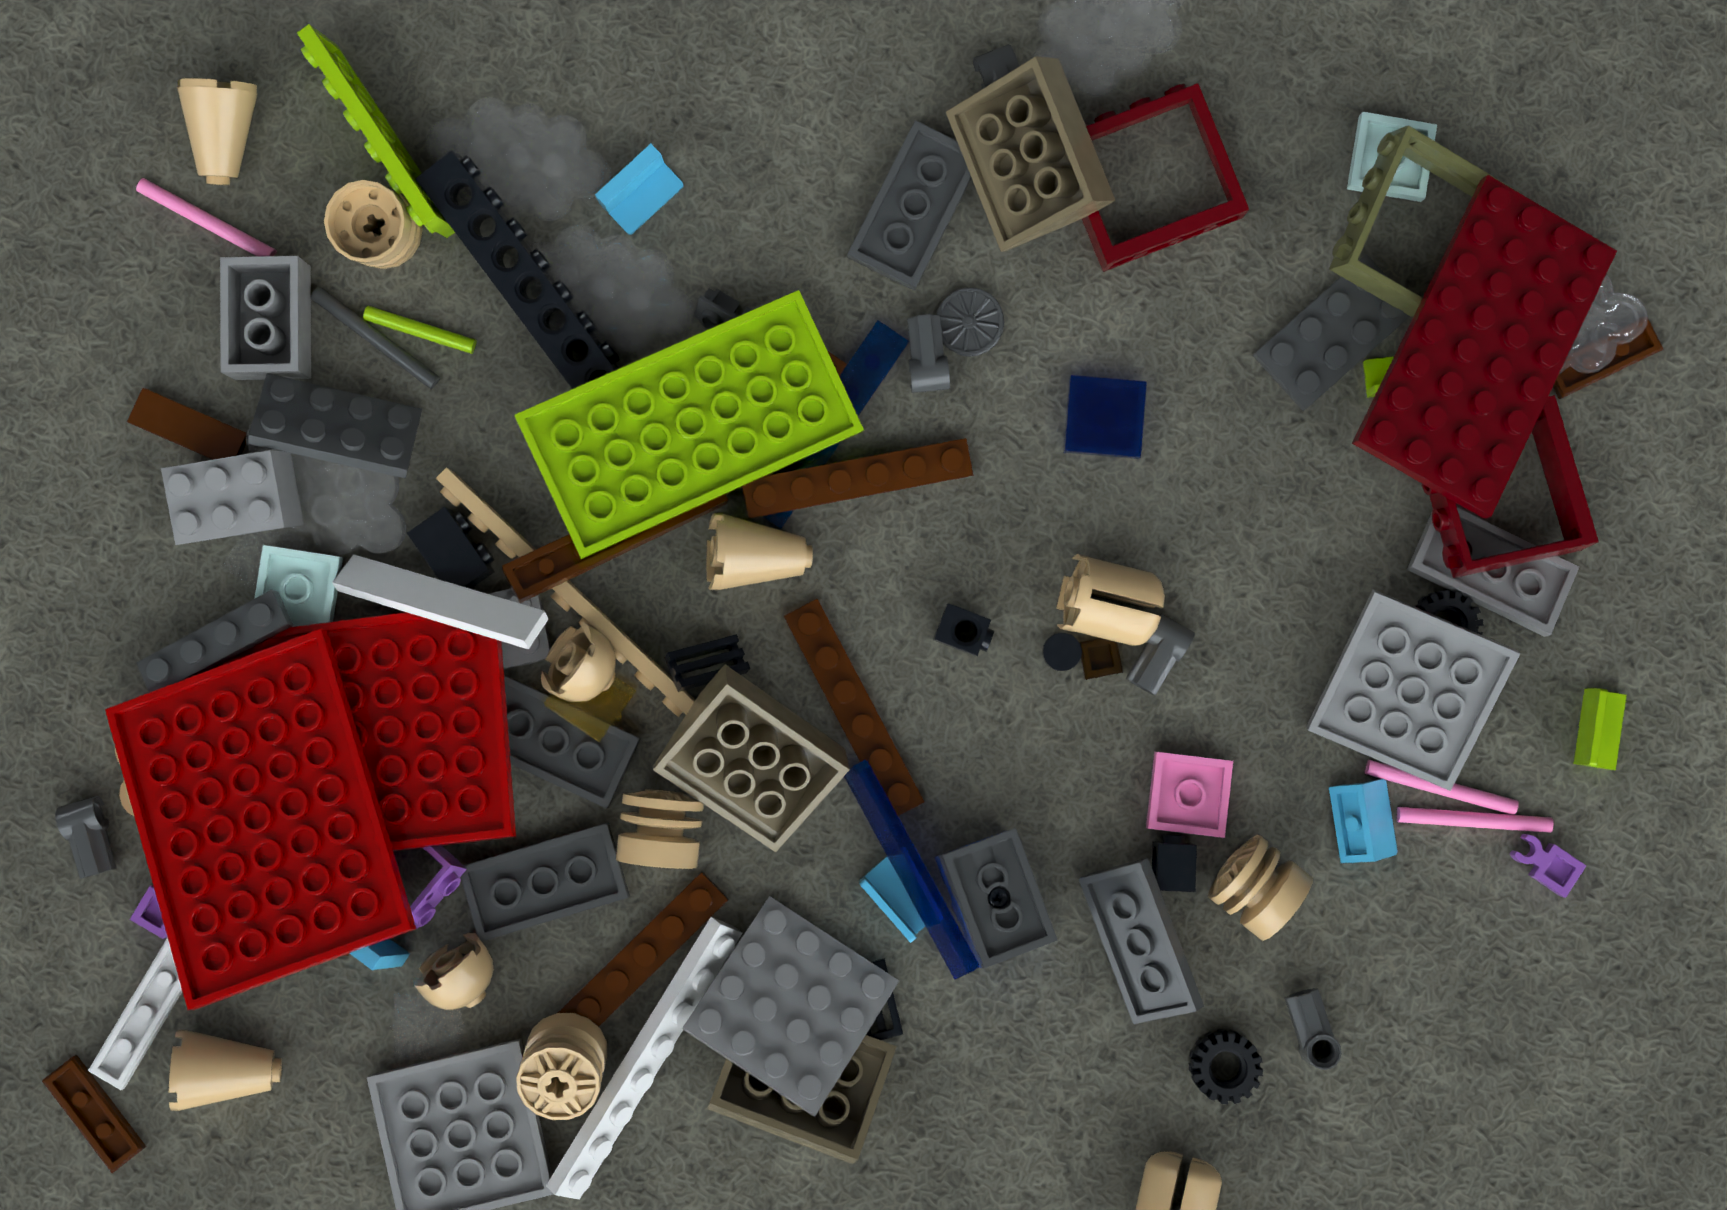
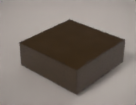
(1100, 658)

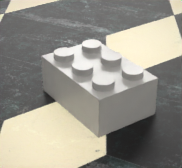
(265, 317)
(232, 496)

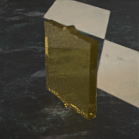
(596, 714)

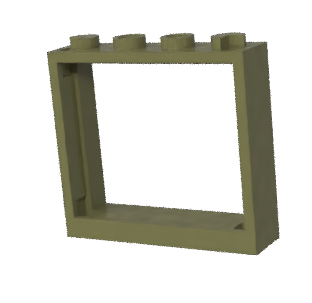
(1376, 183)

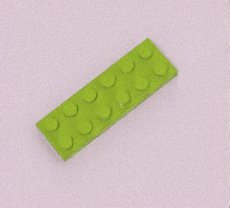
(365, 115)

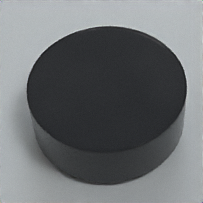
(1061, 651)

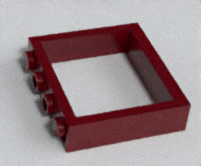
(1186, 228)
(1565, 492)

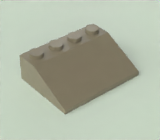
(1030, 153)
(751, 759)
(840, 1122)

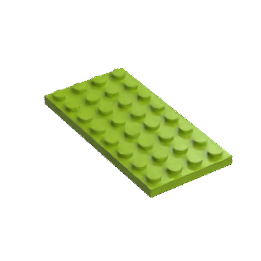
(689, 423)

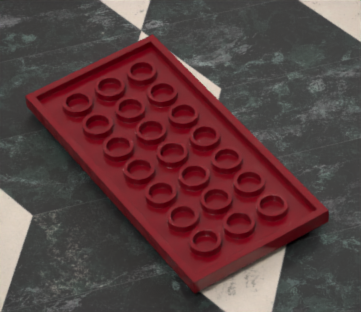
(1485, 347)

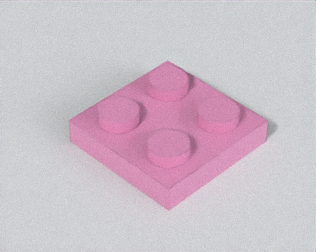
(1189, 794)

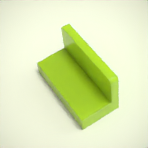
(1600, 728)

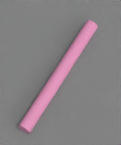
(204, 219)
(1457, 792)
(1474, 819)

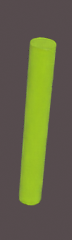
(419, 329)

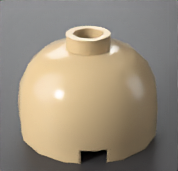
(580, 664)
(455, 980)

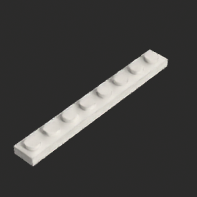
(643, 1060)

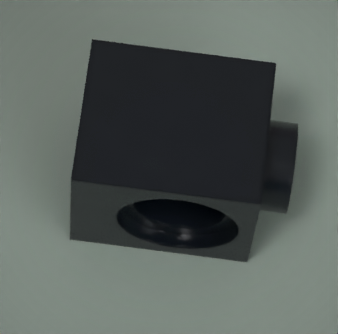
(946, 630)
(1174, 863)

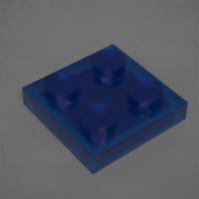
(1105, 417)

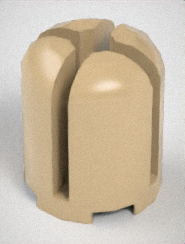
(1107, 619)
(1161, 1179)

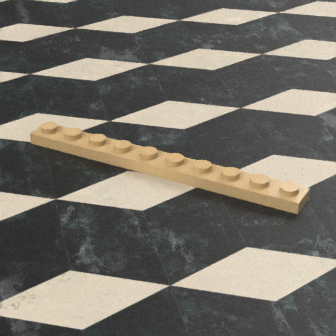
(566, 594)

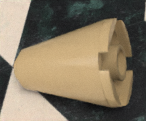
(217, 124)
(752, 553)
(218, 1070)

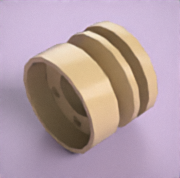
(354, 215)
(660, 830)
(1267, 892)
(562, 1066)

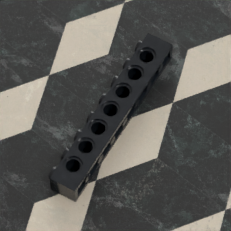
(442, 186)

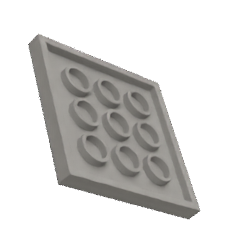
(1412, 690)
(791, 1006)
(460, 1132)

